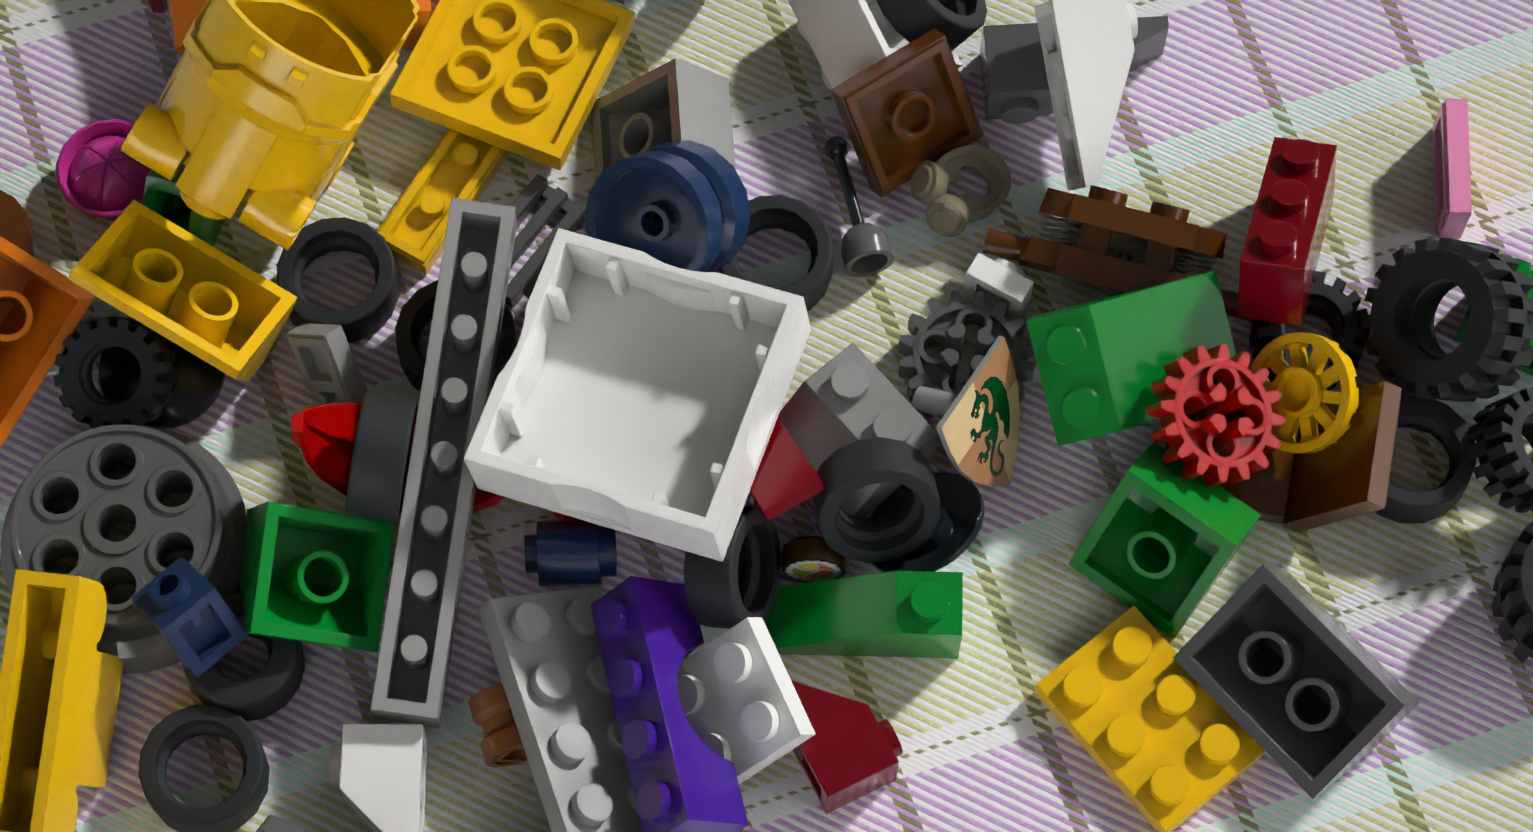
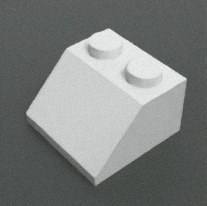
(847, 36)

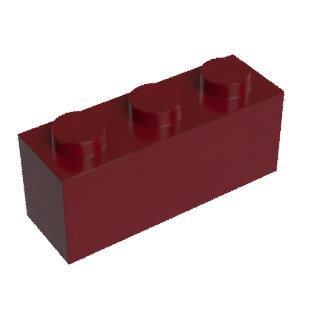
(1286, 231)

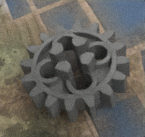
(947, 330)

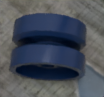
(673, 204)

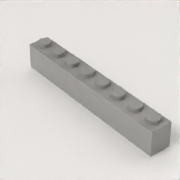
(438, 483)

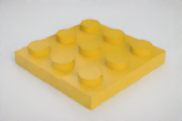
(514, 70)

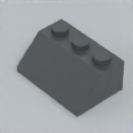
(1295, 679)

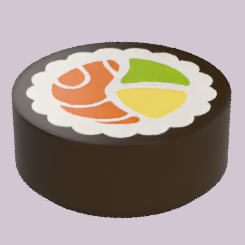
(811, 560)

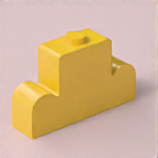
(54, 700)

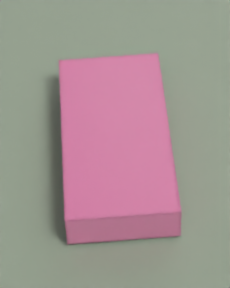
(1452, 168)

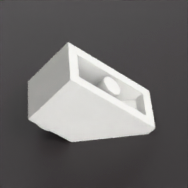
(383, 774)

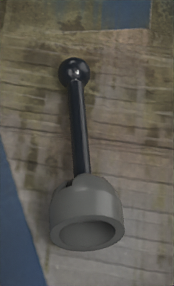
(864, 246)

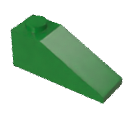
(871, 616)

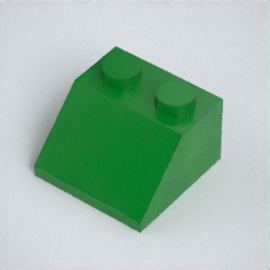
(1163, 540)
(314, 575)

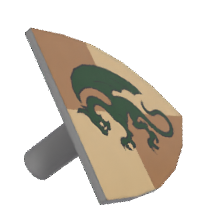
(981, 421)

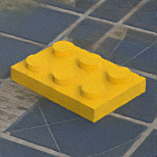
(1148, 721)

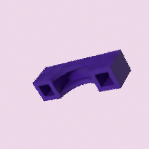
(673, 774)

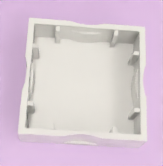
(639, 394)

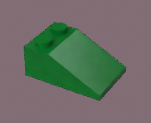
(1108, 352)

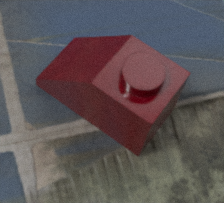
(849, 750)

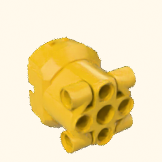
(269, 104)

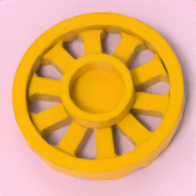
(1306, 392)

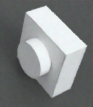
(999, 282)

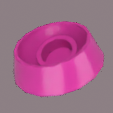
(97, 174)

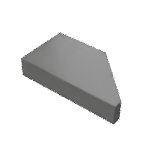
(327, 363)

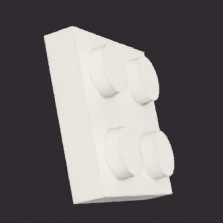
(743, 699)

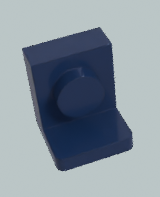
(190, 616)

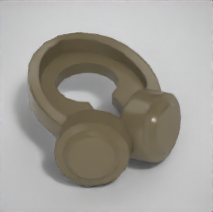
(950, 213)

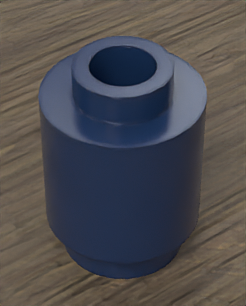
(570, 552)

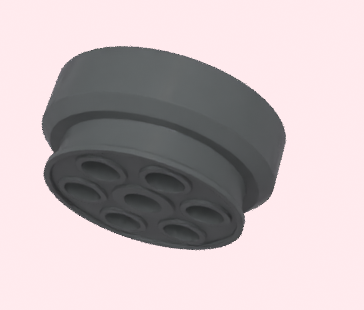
(207, 524)

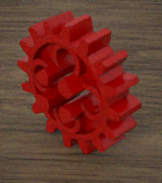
(1191, 389)

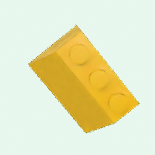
(186, 291)

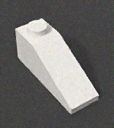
(1087, 66)

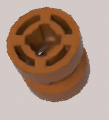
(502, 740)

